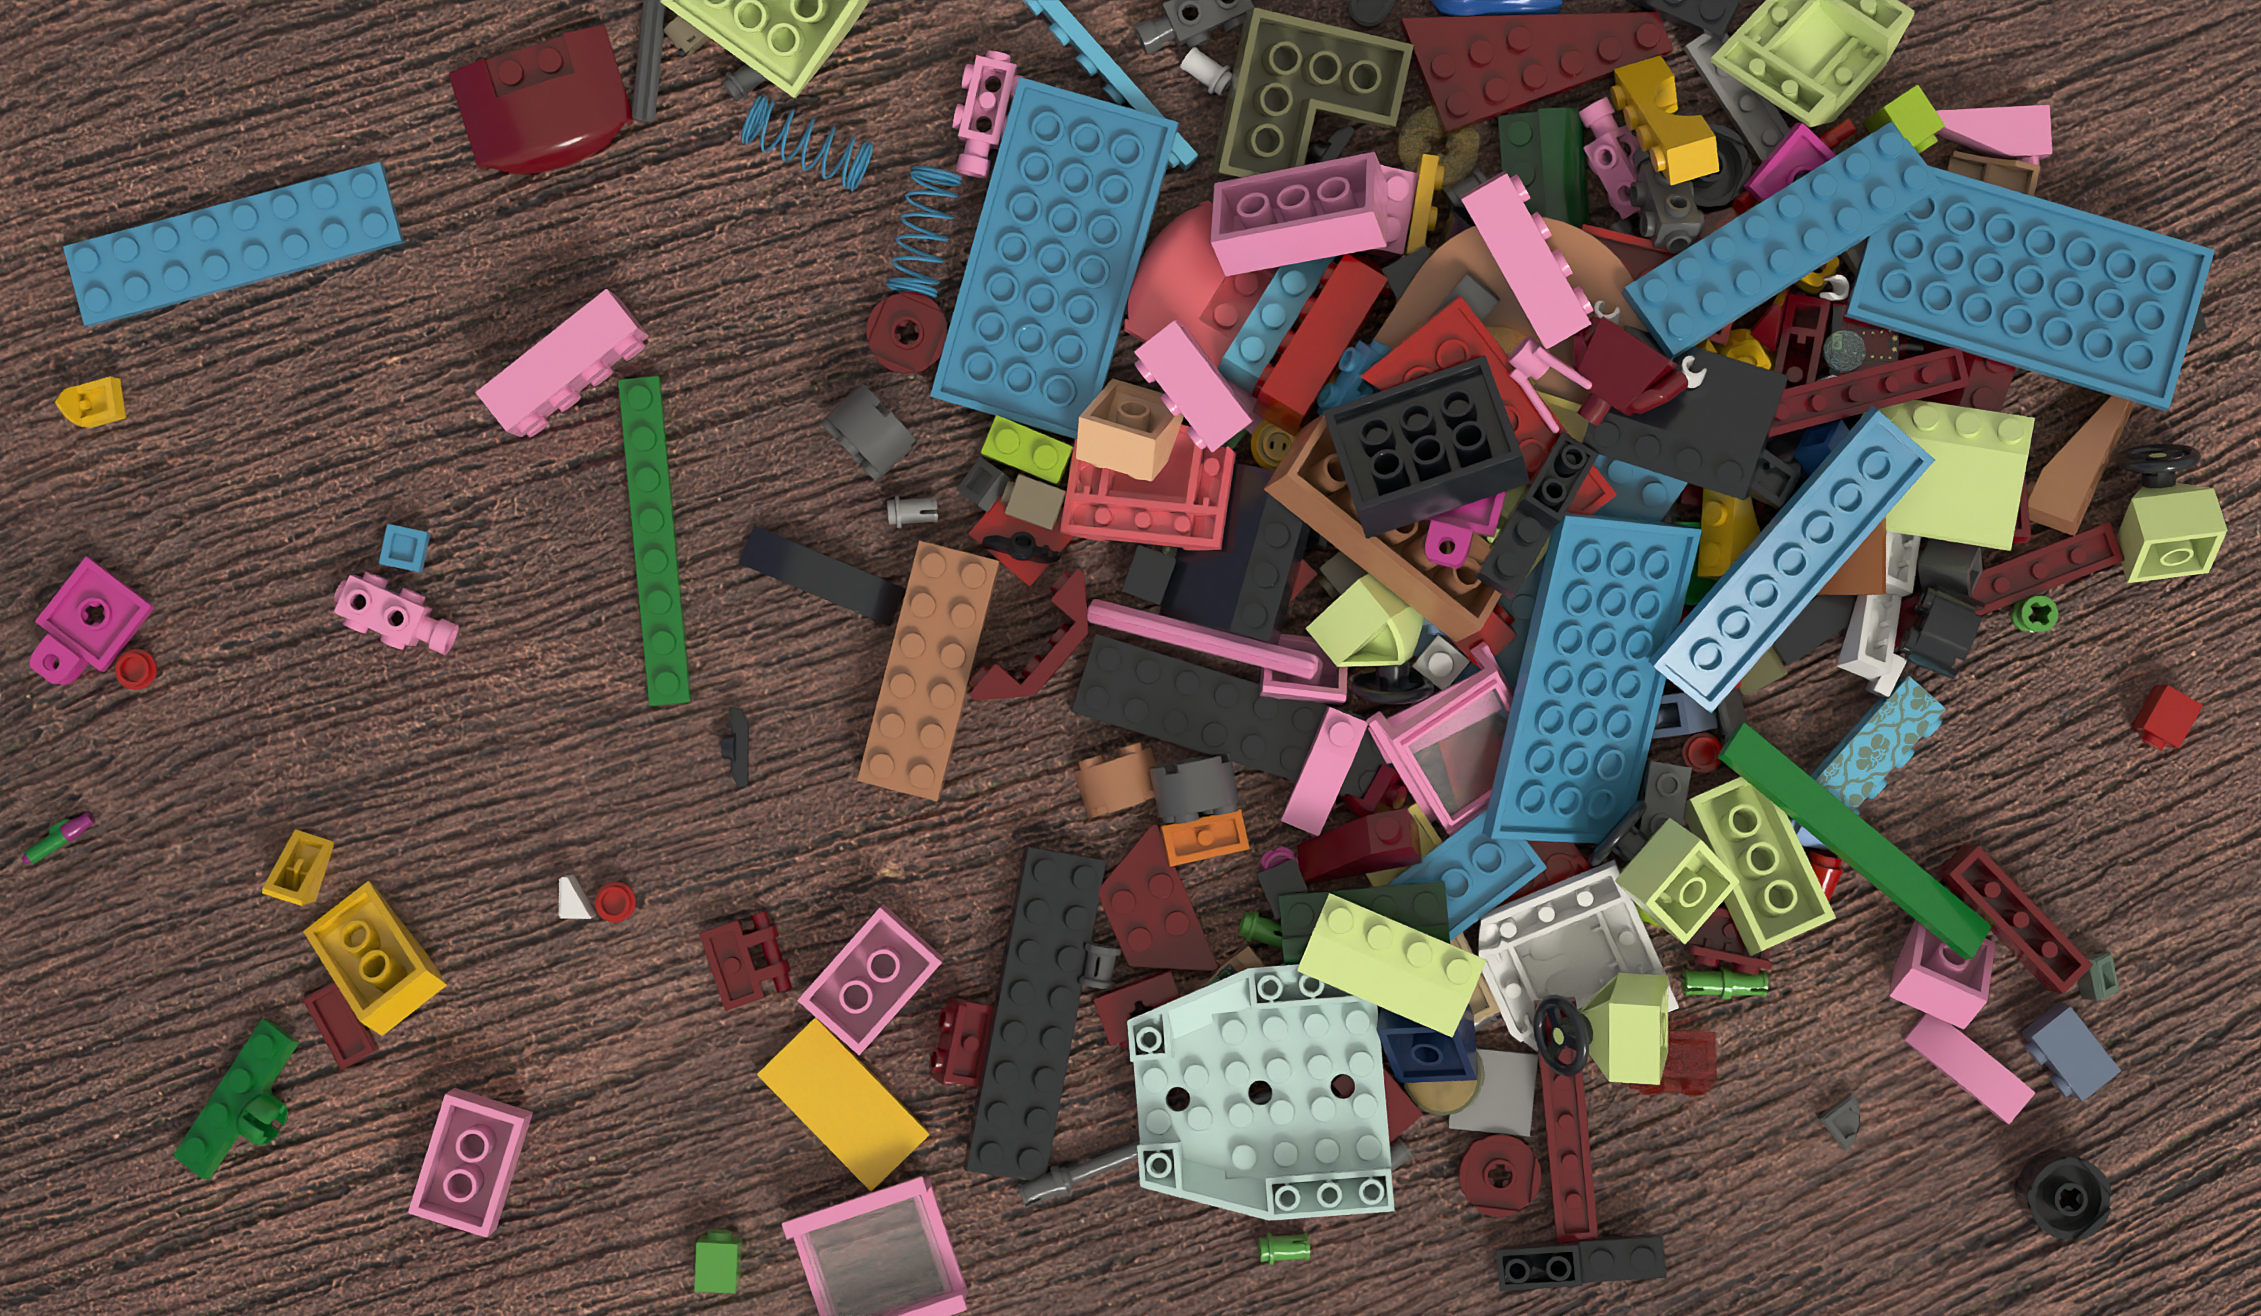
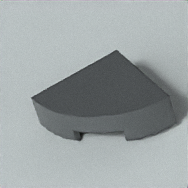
(1842, 1121)

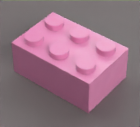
(1193, 386)
(871, 979)
(470, 1162)

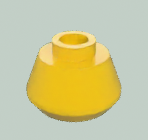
(1260, 445)

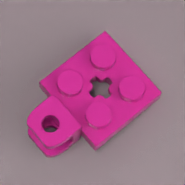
(1796, 154)
(1459, 527)
(71, 635)

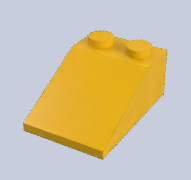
(374, 959)

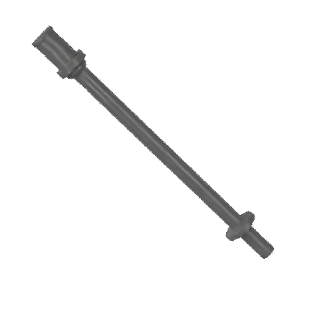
(1062, 1180)

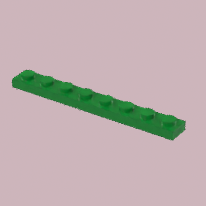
(655, 540)

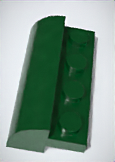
(1550, 161)
(1411, 904)

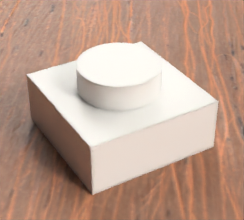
(1441, 662)
(1883, 685)

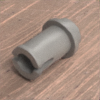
(909, 511)

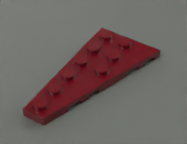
(1502, 63)

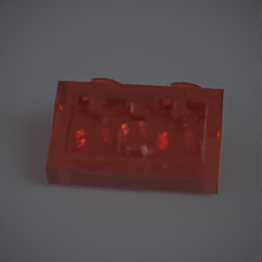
(1688, 1065)

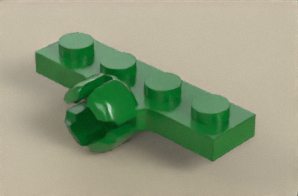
(241, 1102)

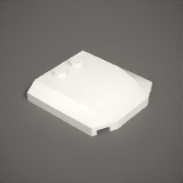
(1563, 944)

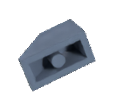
(1681, 716)

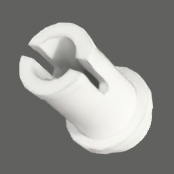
(1207, 71)

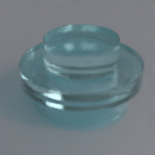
(1844, 351)

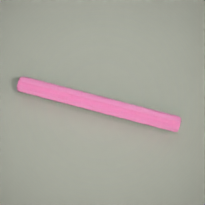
(1203, 638)

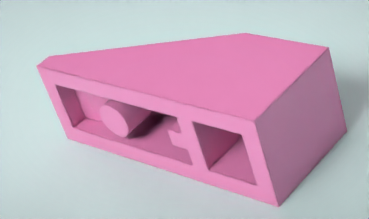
(2001, 132)
(1324, 770)

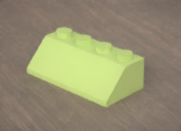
(1391, 965)

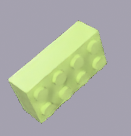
(1759, 846)

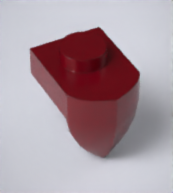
(1384, 794)

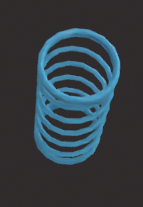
(758, 118)
(935, 176)

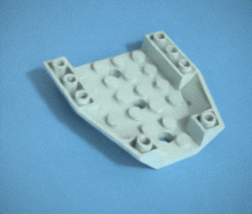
(1277, 1159)

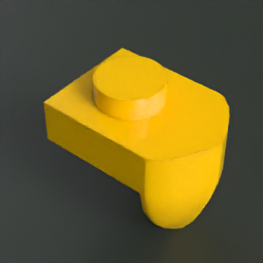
(93, 403)

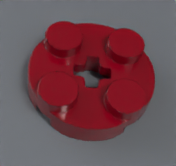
(896, 312)
(1513, 1193)

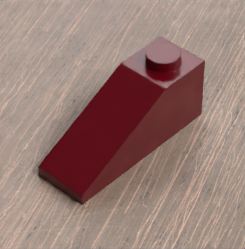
(1803, 339)
(1361, 847)

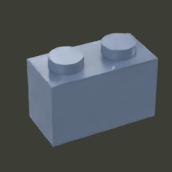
(2069, 1052)

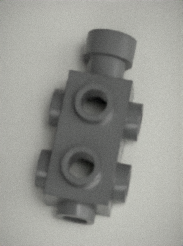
(1195, 33)
(1667, 210)

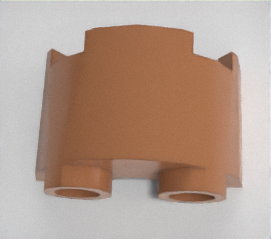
(1117, 782)

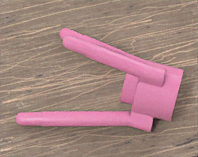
(1534, 360)

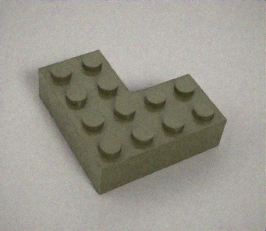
(1289, 73)

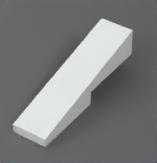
(1875, 618)

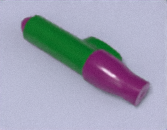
(59, 835)

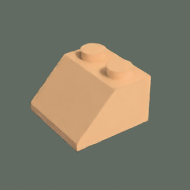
(1127, 431)

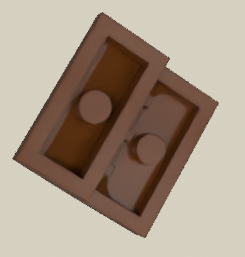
(1864, 570)

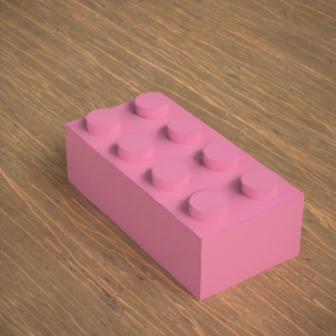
(1300, 214)
(1526, 260)
(563, 365)

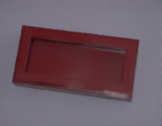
(339, 1026)

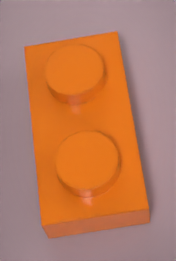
(1204, 838)

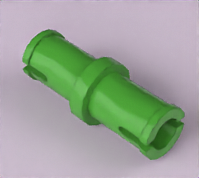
(1724, 983)

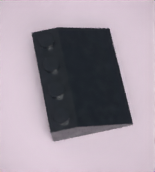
(1705, 432)
(1426, 447)
(1253, 575)

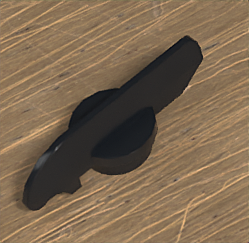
(1332, 148)
(1021, 547)
(737, 747)

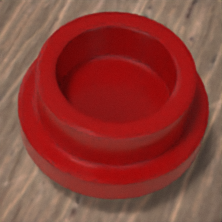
(136, 669)
(1701, 752)
(615, 902)

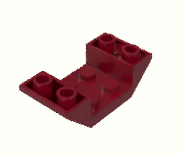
(999, 683)

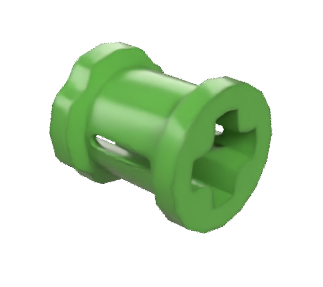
(2045, 618)

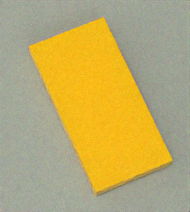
(843, 1103)

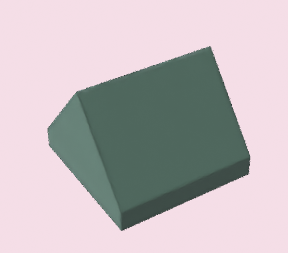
(2100, 979)

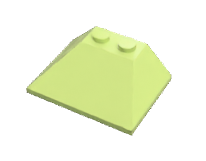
(1814, 52)

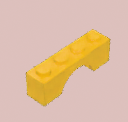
(1677, 144)

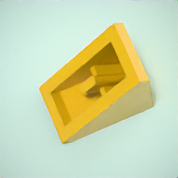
(299, 869)

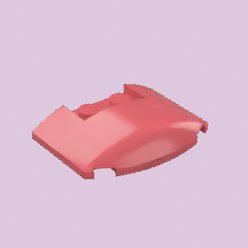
(1186, 283)
(1177, 509)

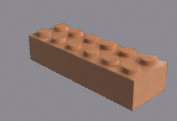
(1317, 492)
(929, 671)

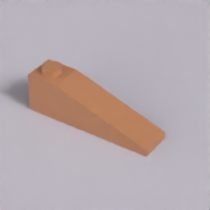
(2073, 474)

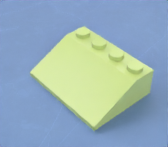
(775, 37)
(1976, 475)

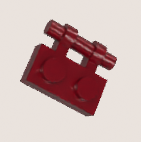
(733, 963)

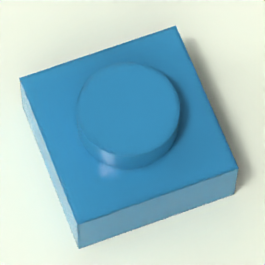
(404, 548)

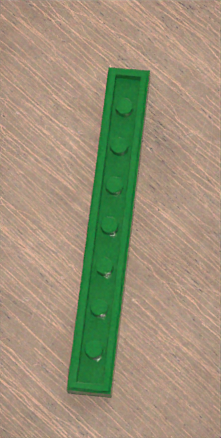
(1854, 841)

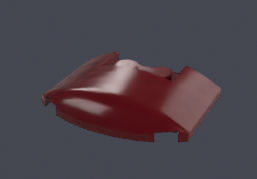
(543, 103)

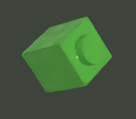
(718, 1262)

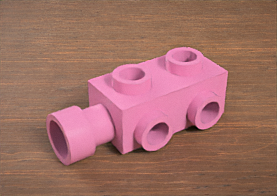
(984, 105)
(1608, 156)
(381, 607)

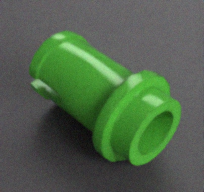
(1260, 929)
(1283, 1247)

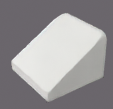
(573, 901)

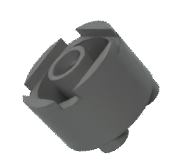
(869, 432)
(1195, 786)

